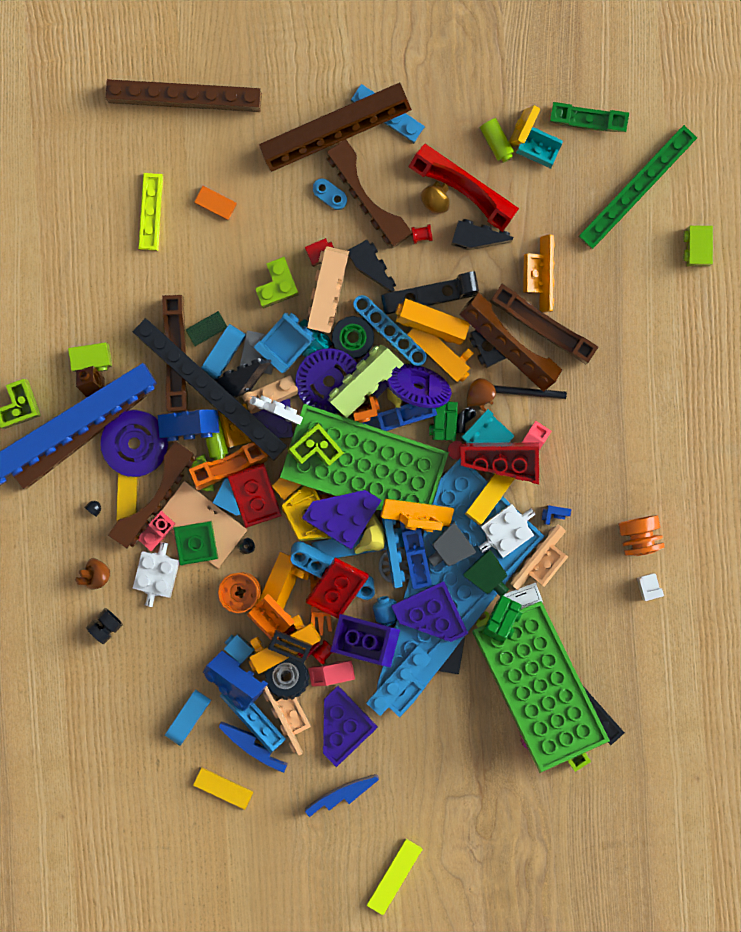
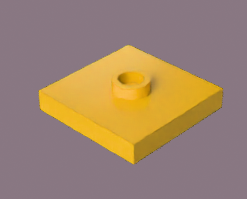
(524, 125)

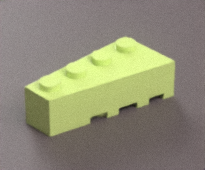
(364, 380)

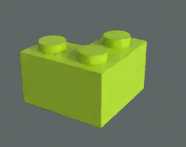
(281, 287)
(22, 407)
(318, 442)

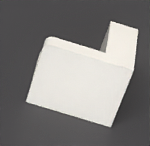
(649, 587)

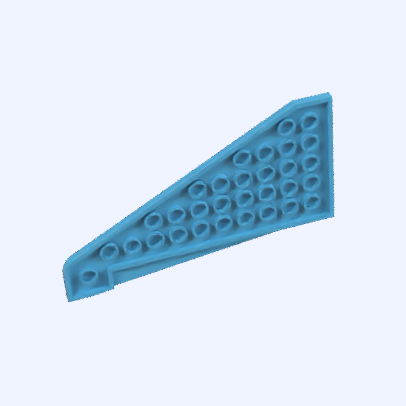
(457, 490)

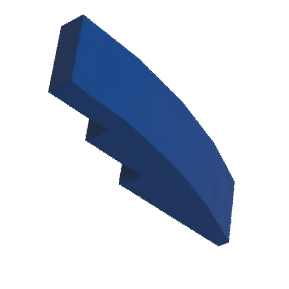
(400, 417)
(416, 557)
(246, 741)
(348, 791)

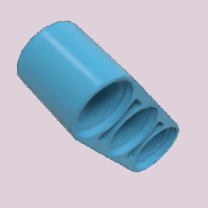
(223, 351)
(187, 717)

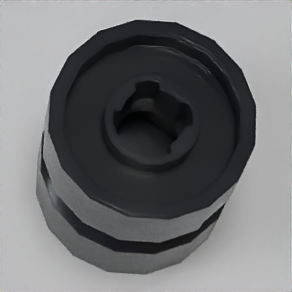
(104, 626)

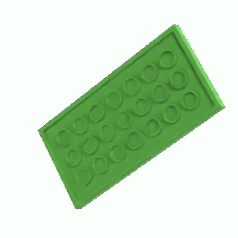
(371, 461)
(542, 690)

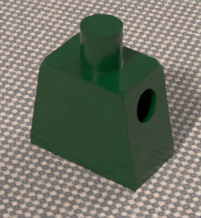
(487, 574)

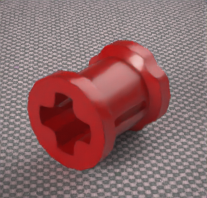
(421, 234)
(323, 652)

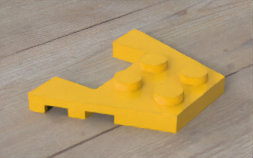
(295, 509)

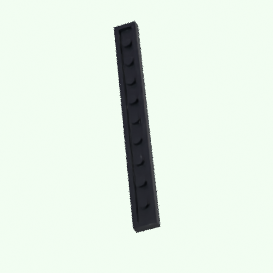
(209, 389)

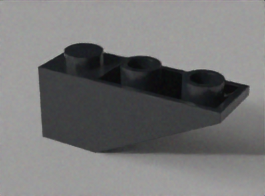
(475, 237)
(367, 263)
(244, 378)

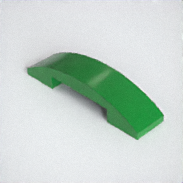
(589, 118)

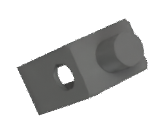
(451, 547)

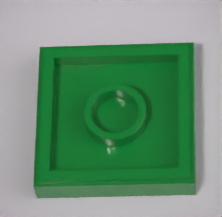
(195, 543)

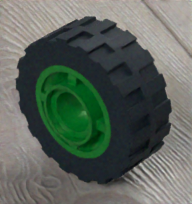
(357, 325)

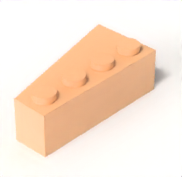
(328, 289)

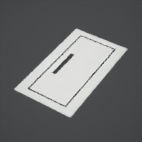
(525, 596)

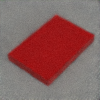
(254, 495)
(337, 588)

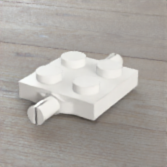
(276, 408)
(507, 530)
(156, 574)

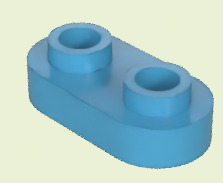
(329, 194)

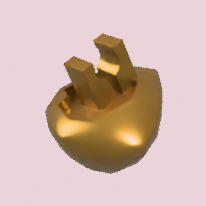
(435, 198)

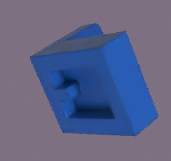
(558, 512)

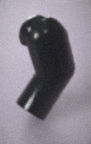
(464, 417)

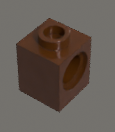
(89, 380)

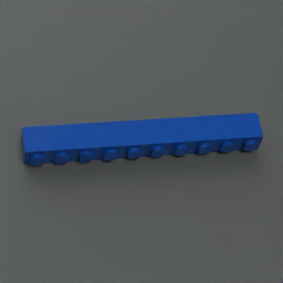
(75, 421)

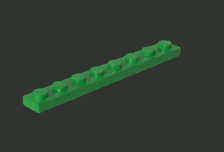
(637, 187)

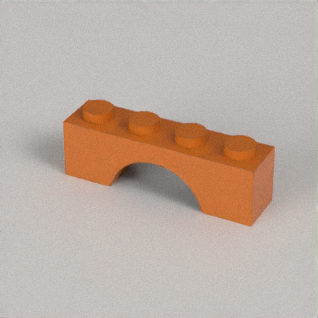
(216, 471)

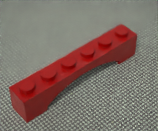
(494, 206)

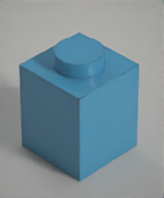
(238, 648)

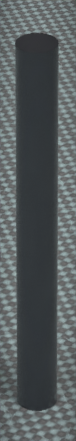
(530, 392)

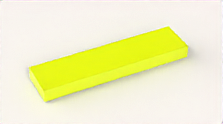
(150, 211)
(394, 876)

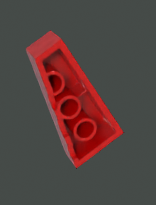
(504, 459)

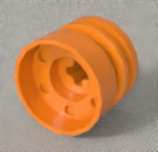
(641, 535)
(229, 588)

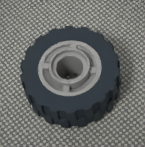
(291, 688)

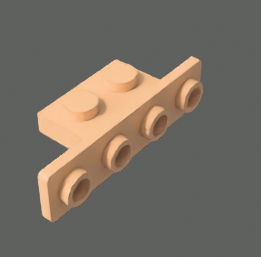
(543, 562)
(291, 717)

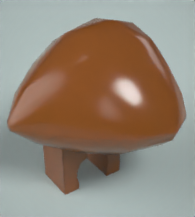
(481, 393)
(95, 574)

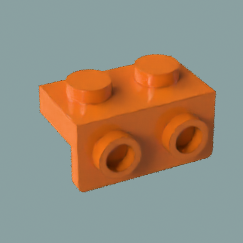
(366, 411)
(270, 617)

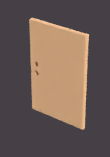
(191, 507)

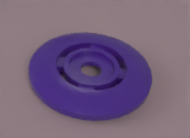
(315, 369)
(435, 389)
(117, 436)

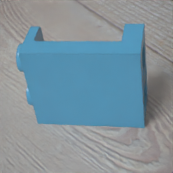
(285, 342)

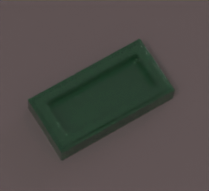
(206, 328)

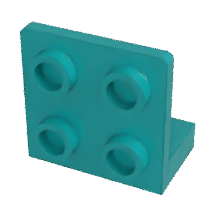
(487, 430)

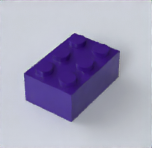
(365, 640)

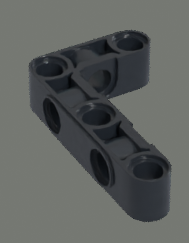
(462, 287)

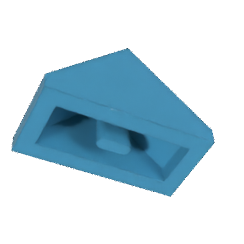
(226, 499)

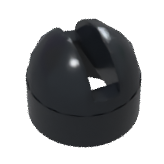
(93, 507)
(249, 542)

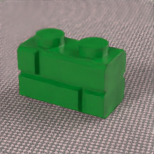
(444, 423)
(502, 619)

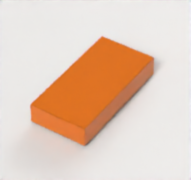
(215, 203)

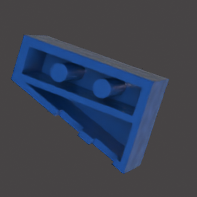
(188, 424)
(234, 681)

